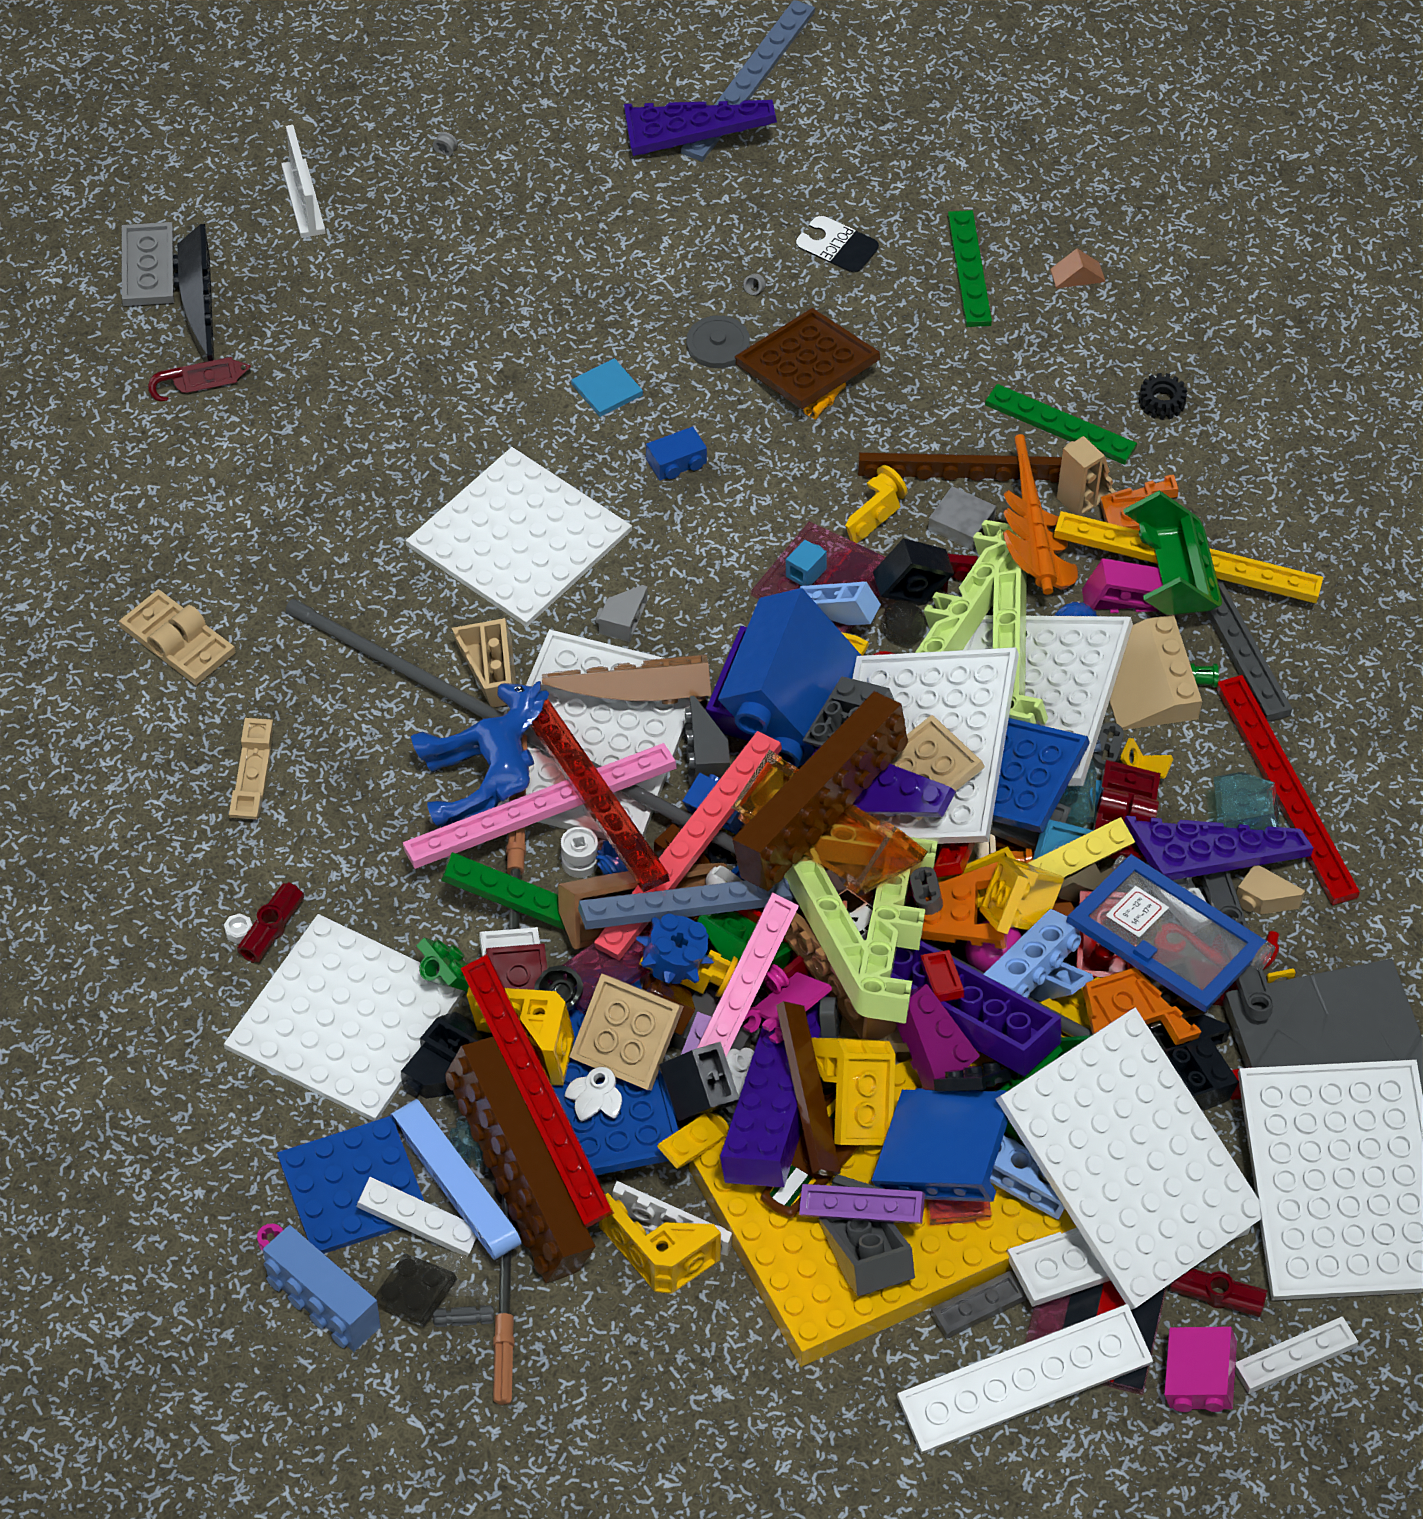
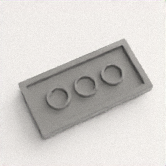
(147, 264)

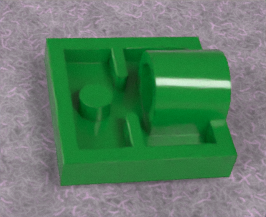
(447, 958)

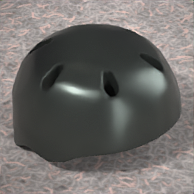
(564, 988)

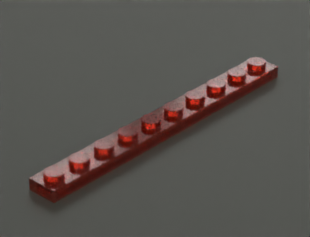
(599, 799)

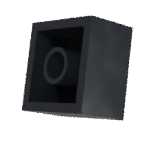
(913, 572)

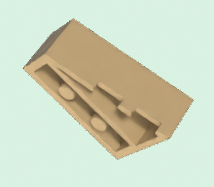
(1083, 477)
(489, 655)

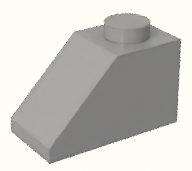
(622, 613)

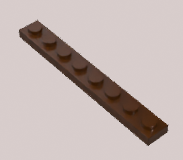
(958, 466)

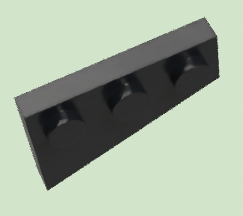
(974, 1077)

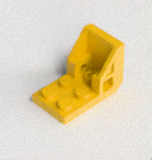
(1019, 894)
(547, 1023)
(863, 1087)
(689, 1251)

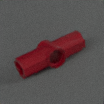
(279, 912)
(1236, 1295)

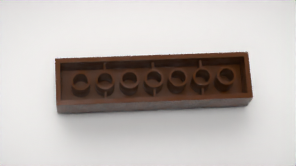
(820, 791)
(519, 1160)

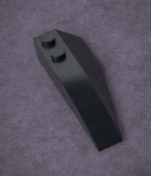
(195, 288)

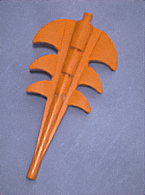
(1039, 548)

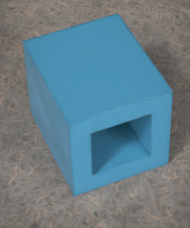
(806, 563)

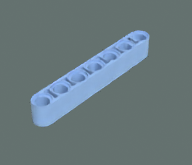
(456, 1179)

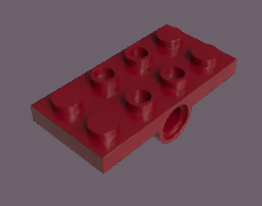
(1125, 793)

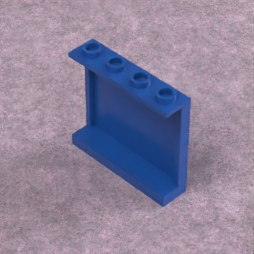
(943, 1144)

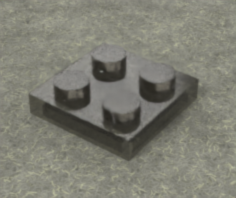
(414, 1289)

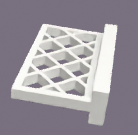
(301, 190)

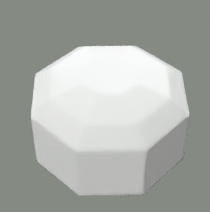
(237, 927)

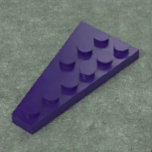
(688, 122)
(904, 793)
(1210, 848)

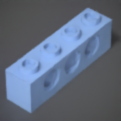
(1036, 954)
(1026, 1180)

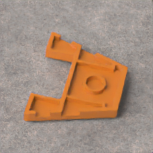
(1114, 503)
(959, 911)
(1120, 992)

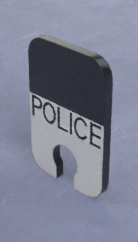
(840, 246)

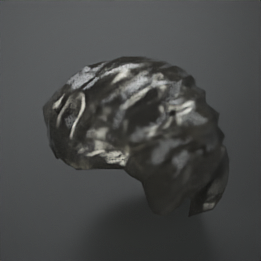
(903, 624)

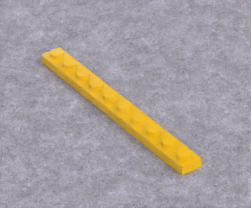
(1226, 565)

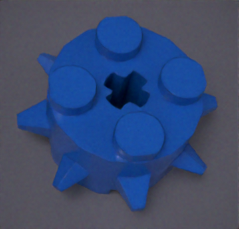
(675, 948)

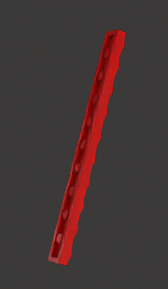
(1290, 793)
(537, 1091)

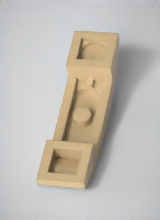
(253, 769)

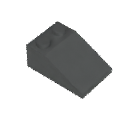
(869, 1253)

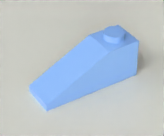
(845, 602)
(1061, 982)

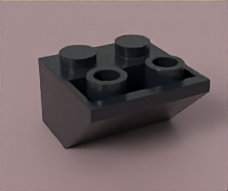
(449, 1034)
(1203, 1071)
(699, 1082)

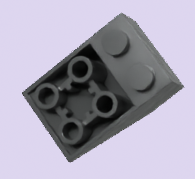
(839, 706)
(706, 743)

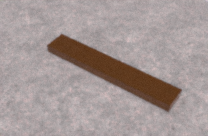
(808, 1089)

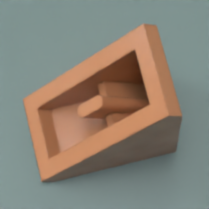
(1077, 270)

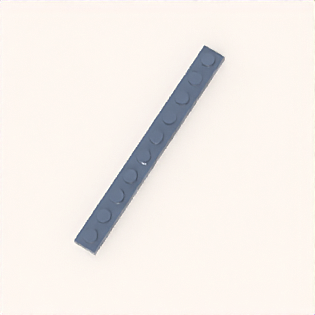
(757, 67)
(685, 902)

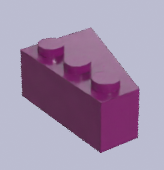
(934, 1038)

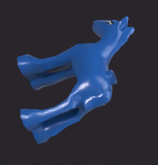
(501, 745)

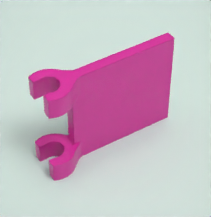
(801, 991)

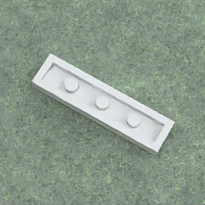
(416, 1216)
(1295, 1355)

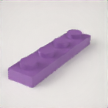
(862, 1204)

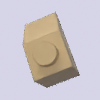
(1268, 893)

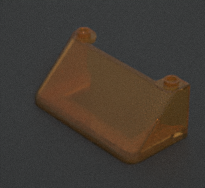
(853, 848)

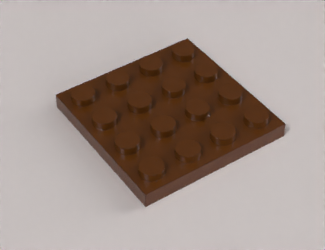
(807, 358)

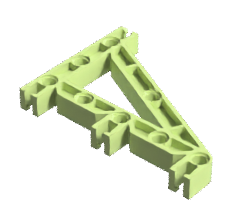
(995, 582)
(864, 964)

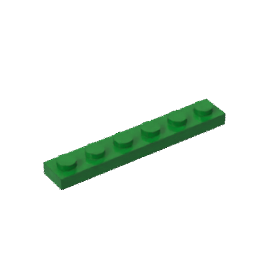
(969, 268)
(1059, 423)
(503, 889)

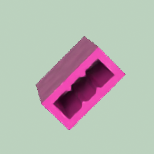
(1200, 1368)

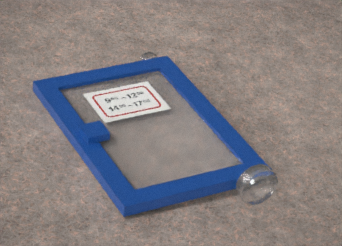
(1169, 932)

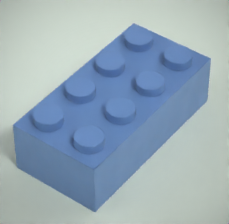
(321, 1289)

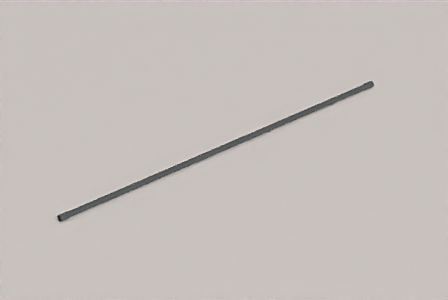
(308, 615)

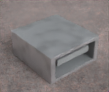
(960, 517)

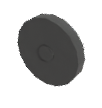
(717, 341)

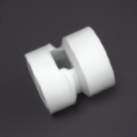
(579, 852)

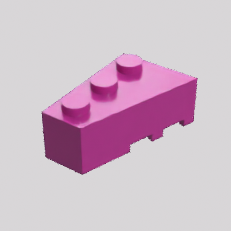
(1121, 586)

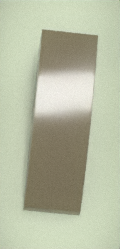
(1084, 880)

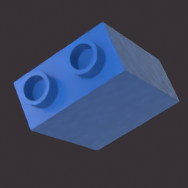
(786, 671)

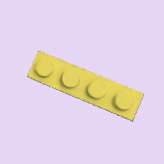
(1086, 849)

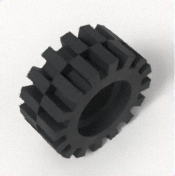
(1162, 385)

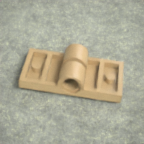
(177, 636)

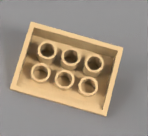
(1155, 678)

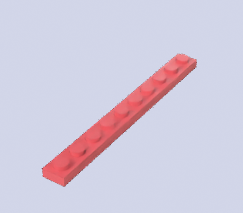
(695, 835)

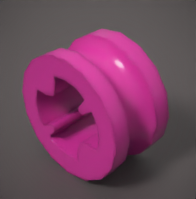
(776, 979)
(264, 1231)

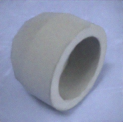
(751, 280)

